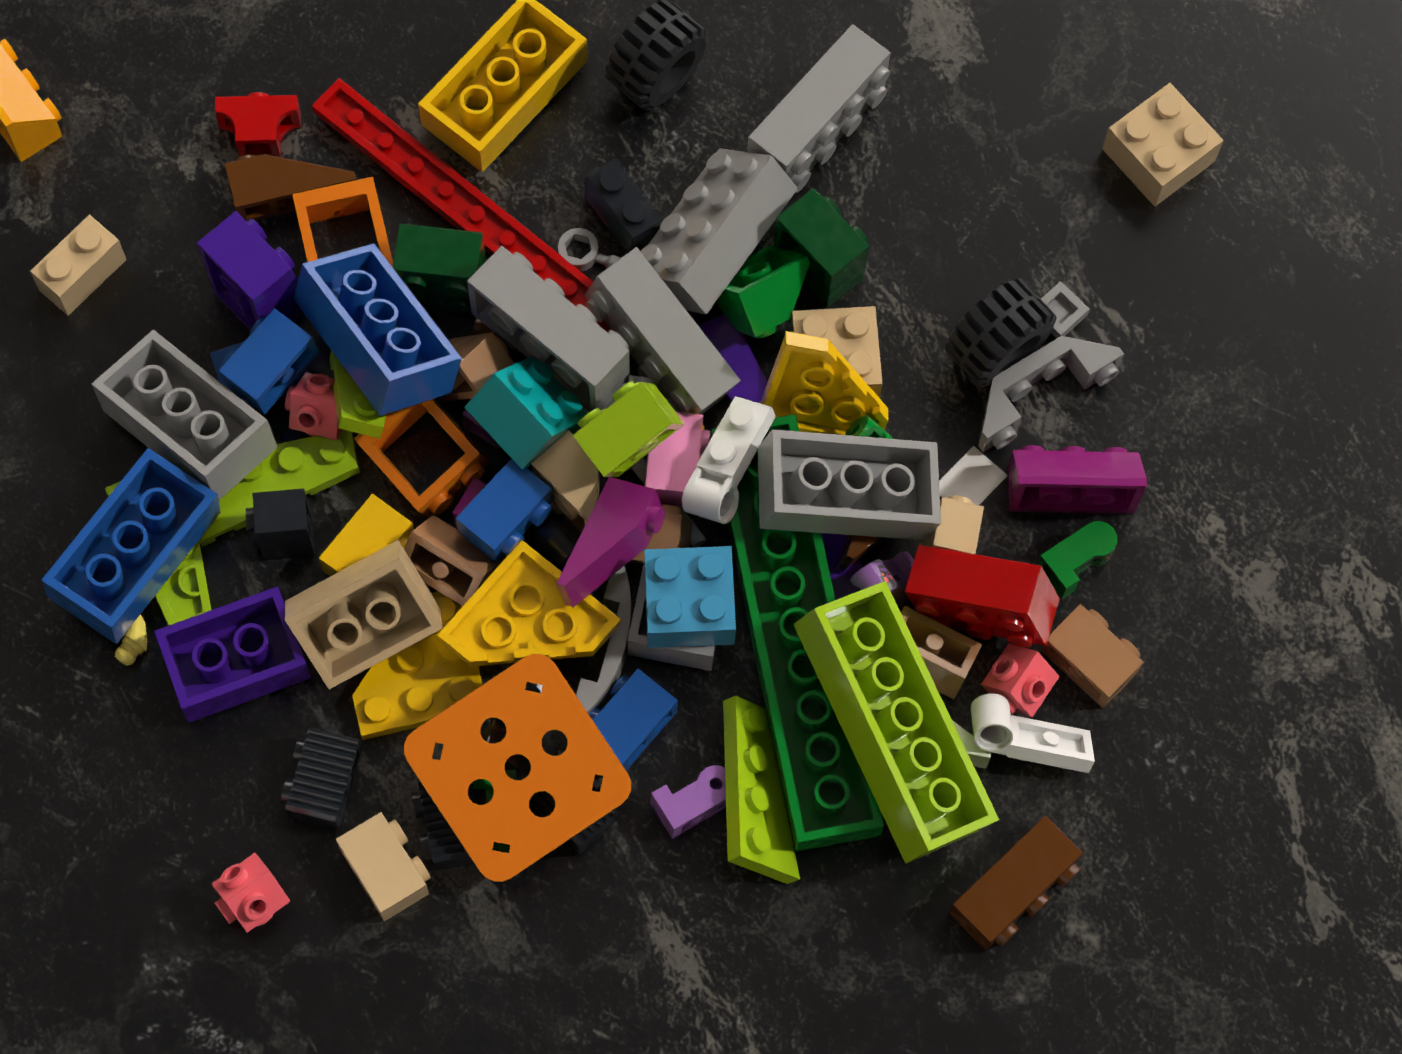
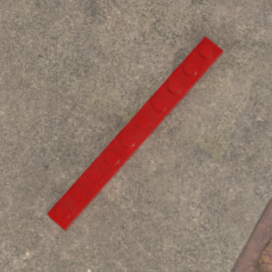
(443, 187)

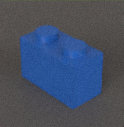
(268, 360)
(505, 511)
(634, 715)

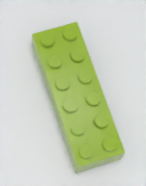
(895, 721)

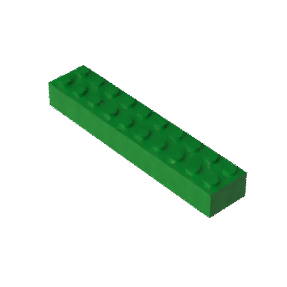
(781, 582)

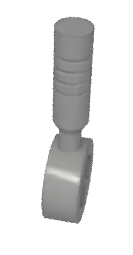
(592, 257)

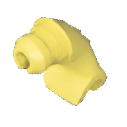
(133, 643)

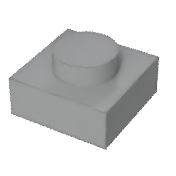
(1066, 307)

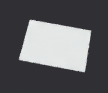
(972, 477)

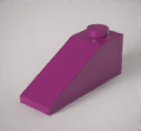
(611, 538)

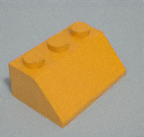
(24, 118)

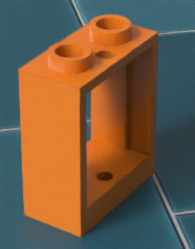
(337, 202)
(440, 494)

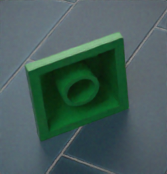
(764, 291)

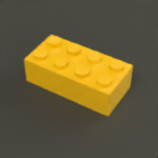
(503, 82)

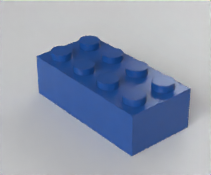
(377, 329)
(131, 545)

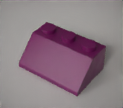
(1075, 480)

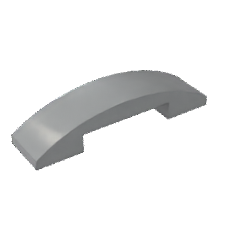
(618, 600)

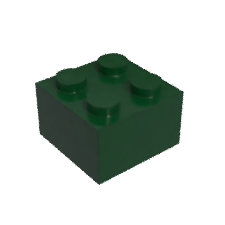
(833, 246)
(438, 264)

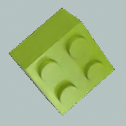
(627, 428)

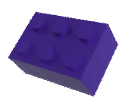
(249, 272)
(232, 654)

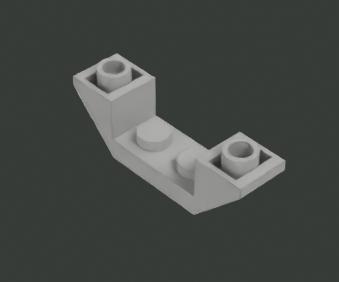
(1086, 360)

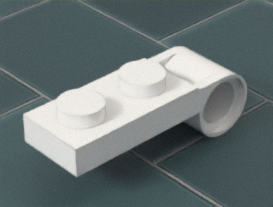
(714, 483)
(1028, 738)

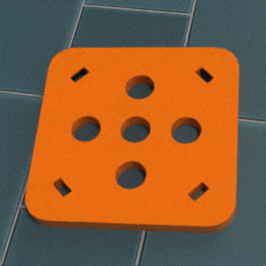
(508, 814)

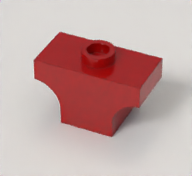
(258, 121)

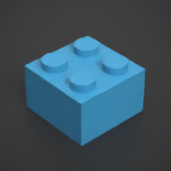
(689, 597)

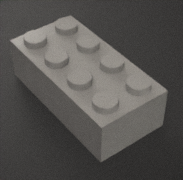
(824, 106)
(718, 225)
(544, 324)
(660, 335)
(184, 414)
(848, 485)

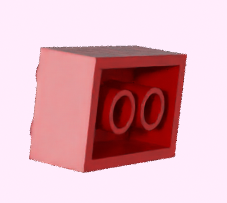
(983, 595)

